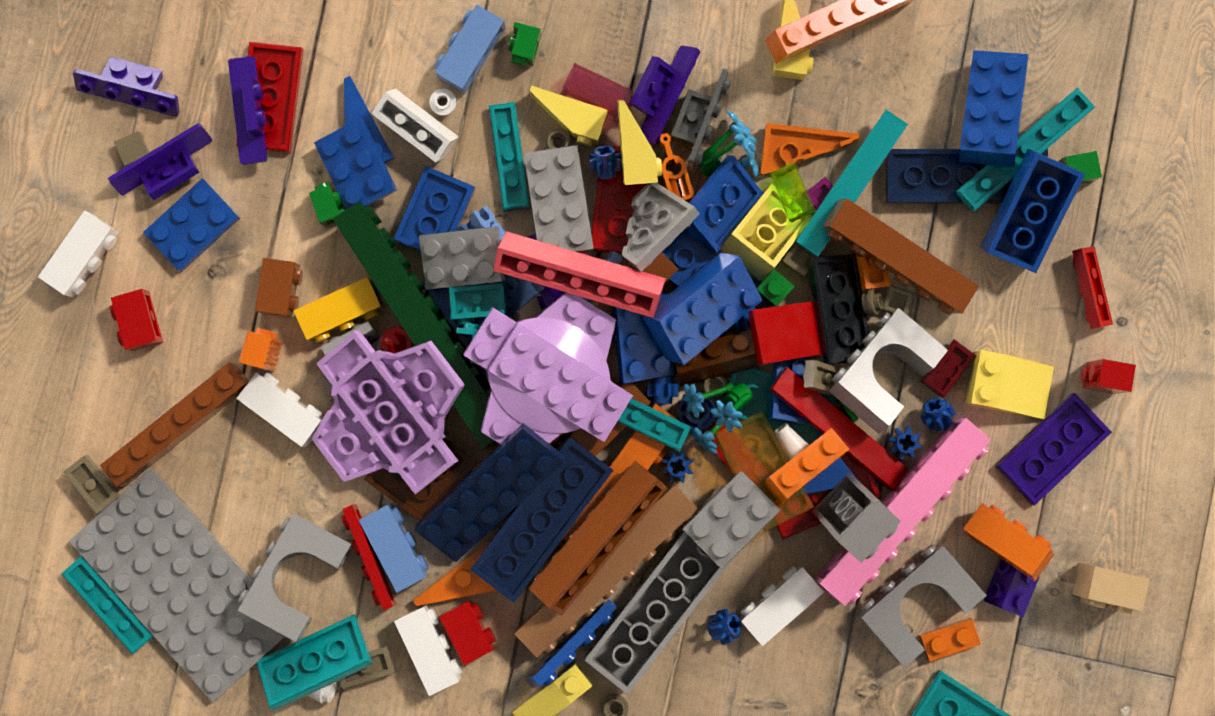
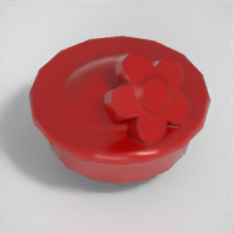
(395, 340)

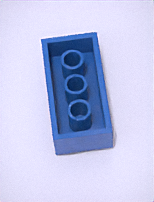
(993, 108)
(1032, 210)
(703, 308)

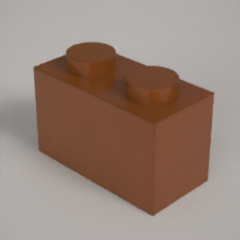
(278, 287)

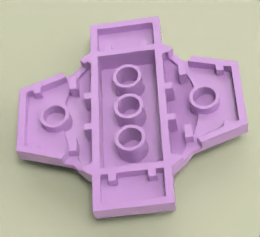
(549, 371)
(387, 411)

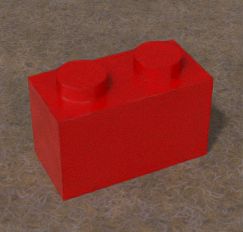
(135, 320)
(1108, 376)
(468, 632)

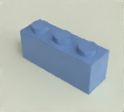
(469, 48)
(394, 547)

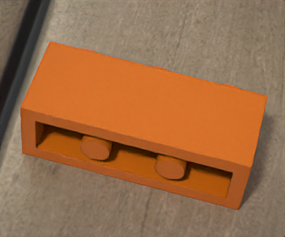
(805, 466)
(1009, 541)

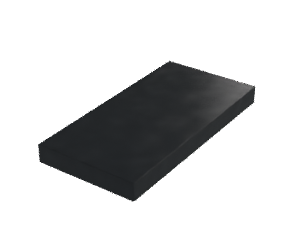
(838, 306)

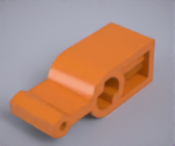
(682, 178)

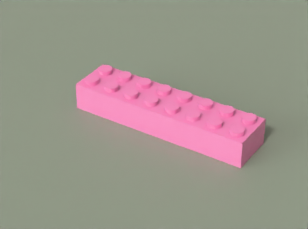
(910, 502)

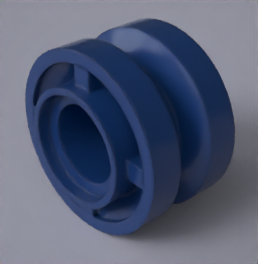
(702, 423)

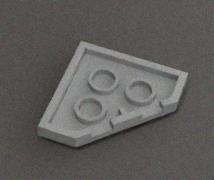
(655, 223)

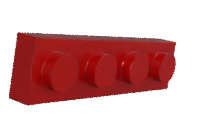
(372, 568)

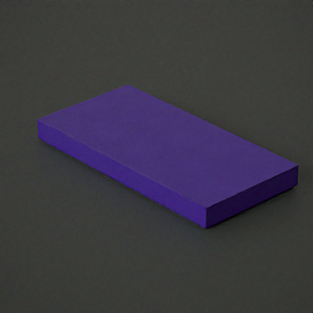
(1053, 449)

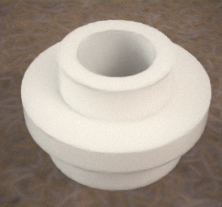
(446, 109)

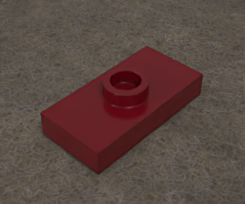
(948, 369)

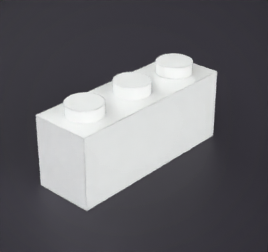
(415, 125)
(79, 254)
(281, 408)
(780, 604)
(429, 649)

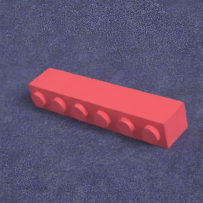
(579, 274)

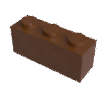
(720, 358)

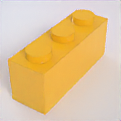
(339, 310)

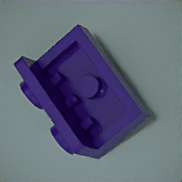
(1010, 589)

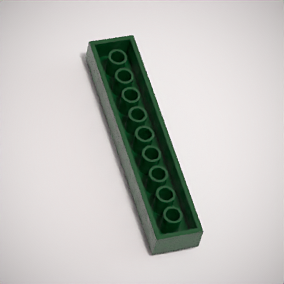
(414, 310)

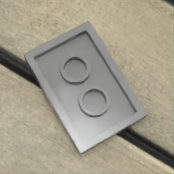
(460, 257)
(731, 519)

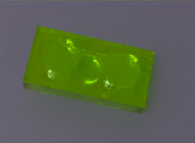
(792, 192)

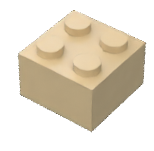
(1117, 589)

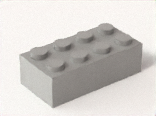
(559, 199)
(856, 517)

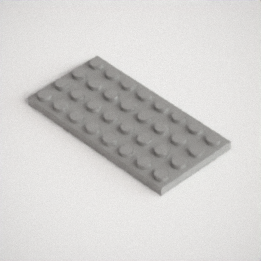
(177, 582)

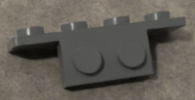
(695, 119)

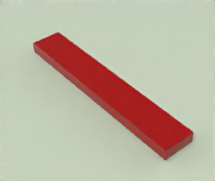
(825, 416)

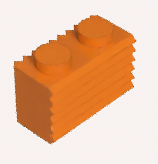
(261, 349)

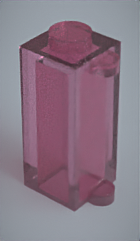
(596, 90)

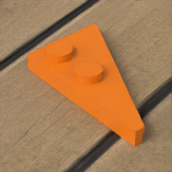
(797, 144)
(456, 584)

